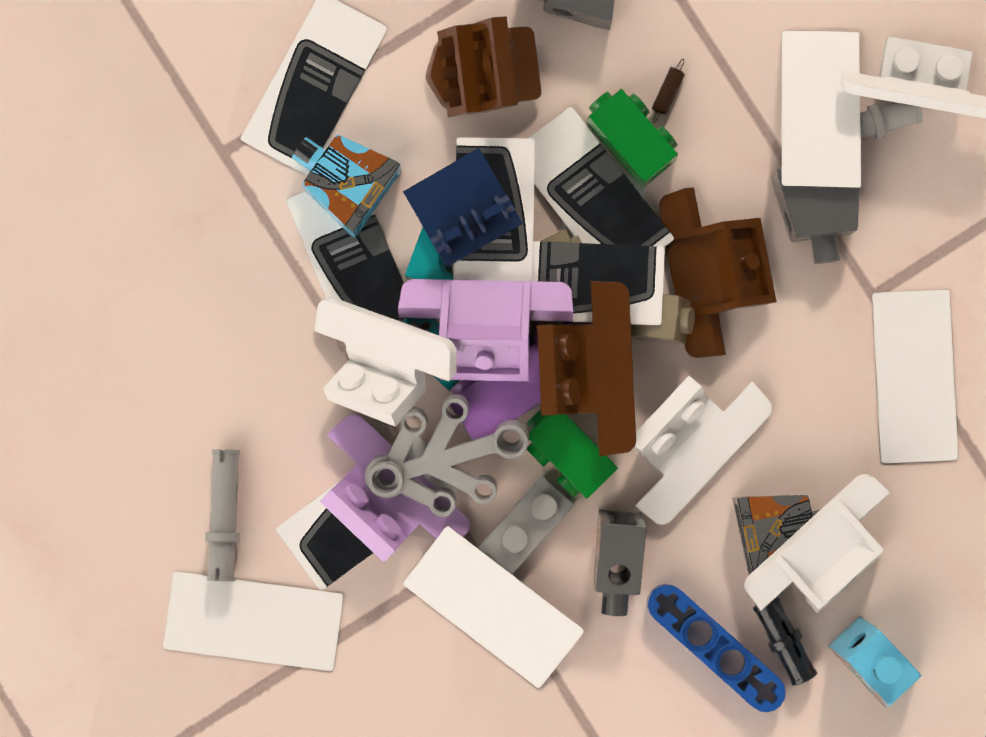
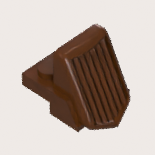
(484, 67)

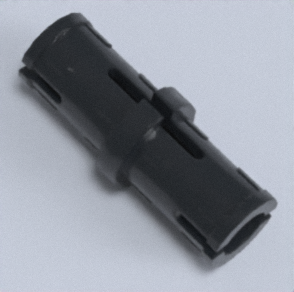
(786, 642)

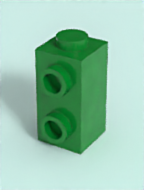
(631, 137)
(570, 451)

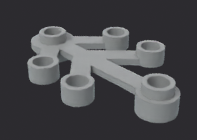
(439, 460)

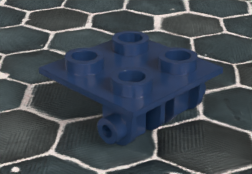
(462, 207)

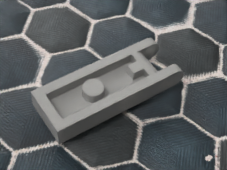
(526, 525)

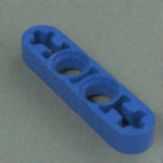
(717, 645)

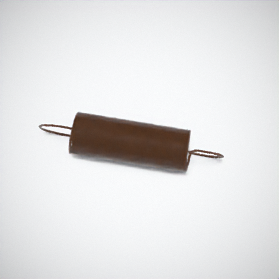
(668, 91)

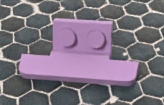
(487, 320)
(377, 520)

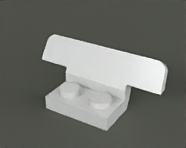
(920, 77)
(384, 360)
(692, 441)
(824, 551)

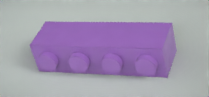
(500, 400)

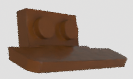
(714, 268)
(592, 368)

